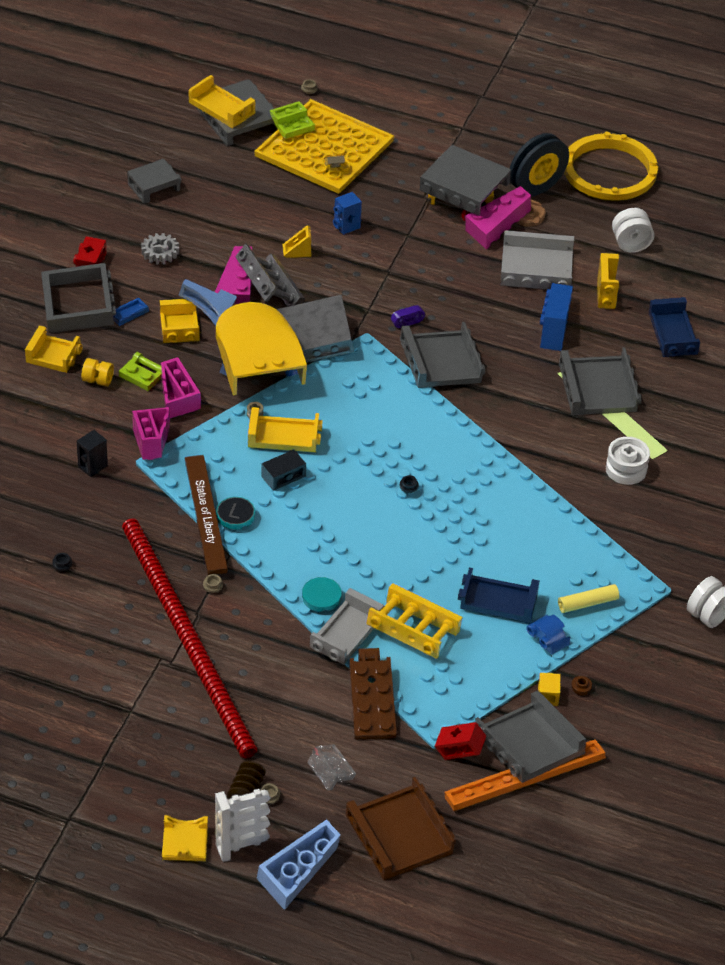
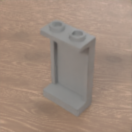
(345, 628)

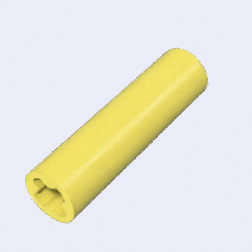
(588, 598)

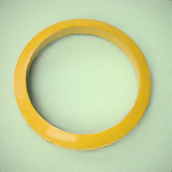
(616, 142)

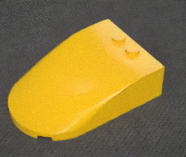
(257, 342)

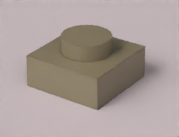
(335, 161)

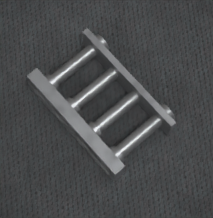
(269, 277)

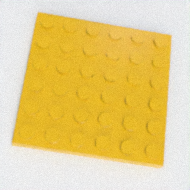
(333, 136)

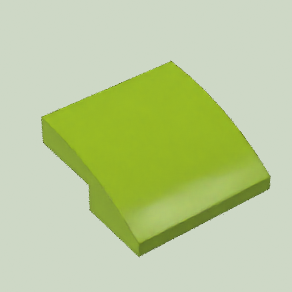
(292, 120)

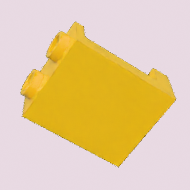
(606, 281)
(179, 321)
(52, 351)

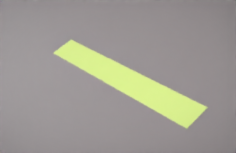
(633, 429)

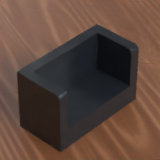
(92, 453)
(283, 469)

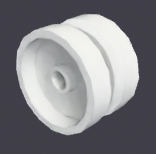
(633, 230)
(627, 460)
(708, 602)

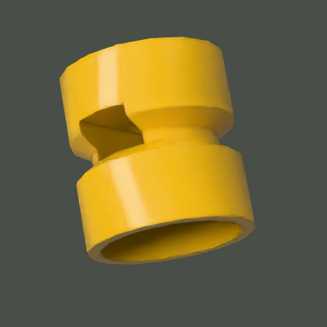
(98, 372)

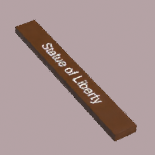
(205, 515)

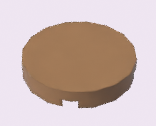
(534, 217)

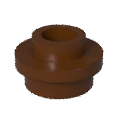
(581, 685)

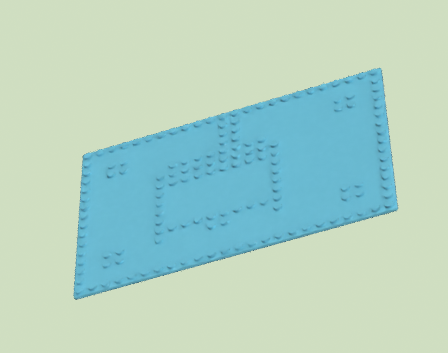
(365, 533)

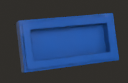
(130, 311)

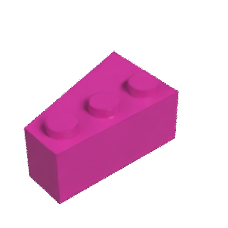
(179, 389)
(151, 431)

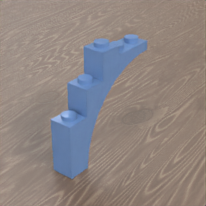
(210, 302)

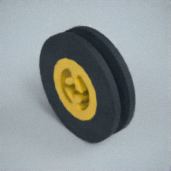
(539, 163)

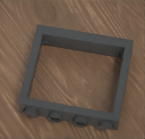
(84, 319)

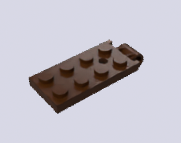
(374, 701)

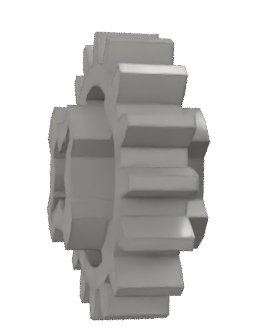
(160, 248)

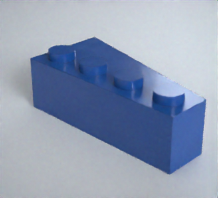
(555, 316)

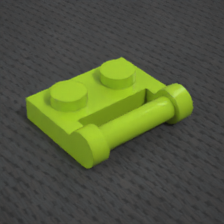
(140, 376)

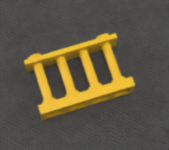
(421, 608)

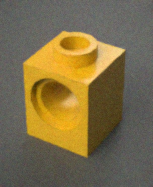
(550, 687)

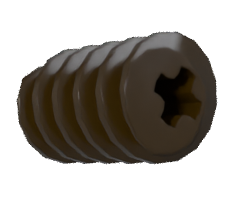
(246, 779)

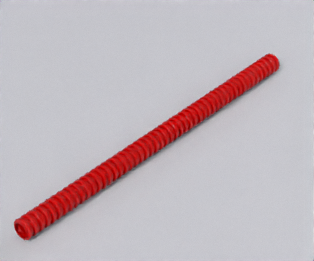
(190, 640)

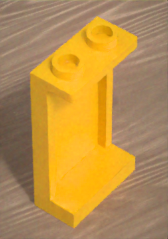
(221, 103)
(284, 432)

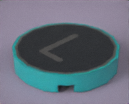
(235, 512)

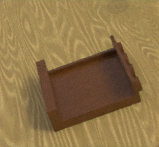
(401, 830)

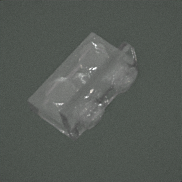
(330, 765)

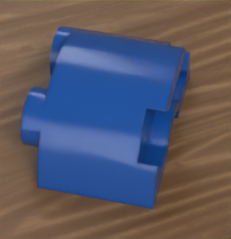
(550, 633)

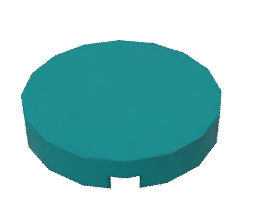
(321, 594)

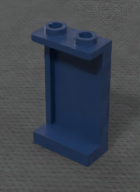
(673, 327)
(498, 597)

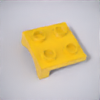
(185, 839)

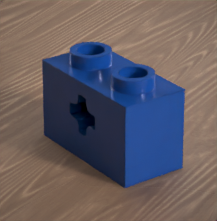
(347, 213)

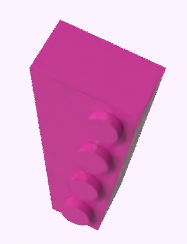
(498, 216)

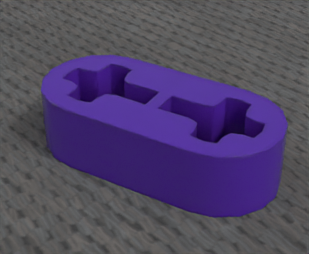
(408, 316)

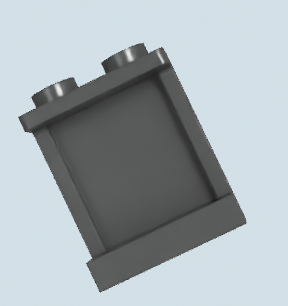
(152, 178)

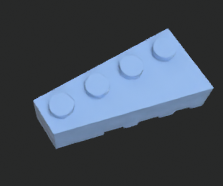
(296, 864)

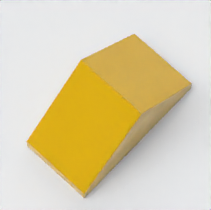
(299, 244)

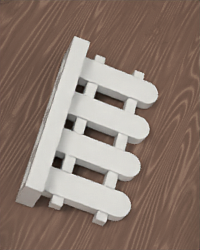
(241, 821)

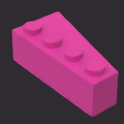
(235, 280)

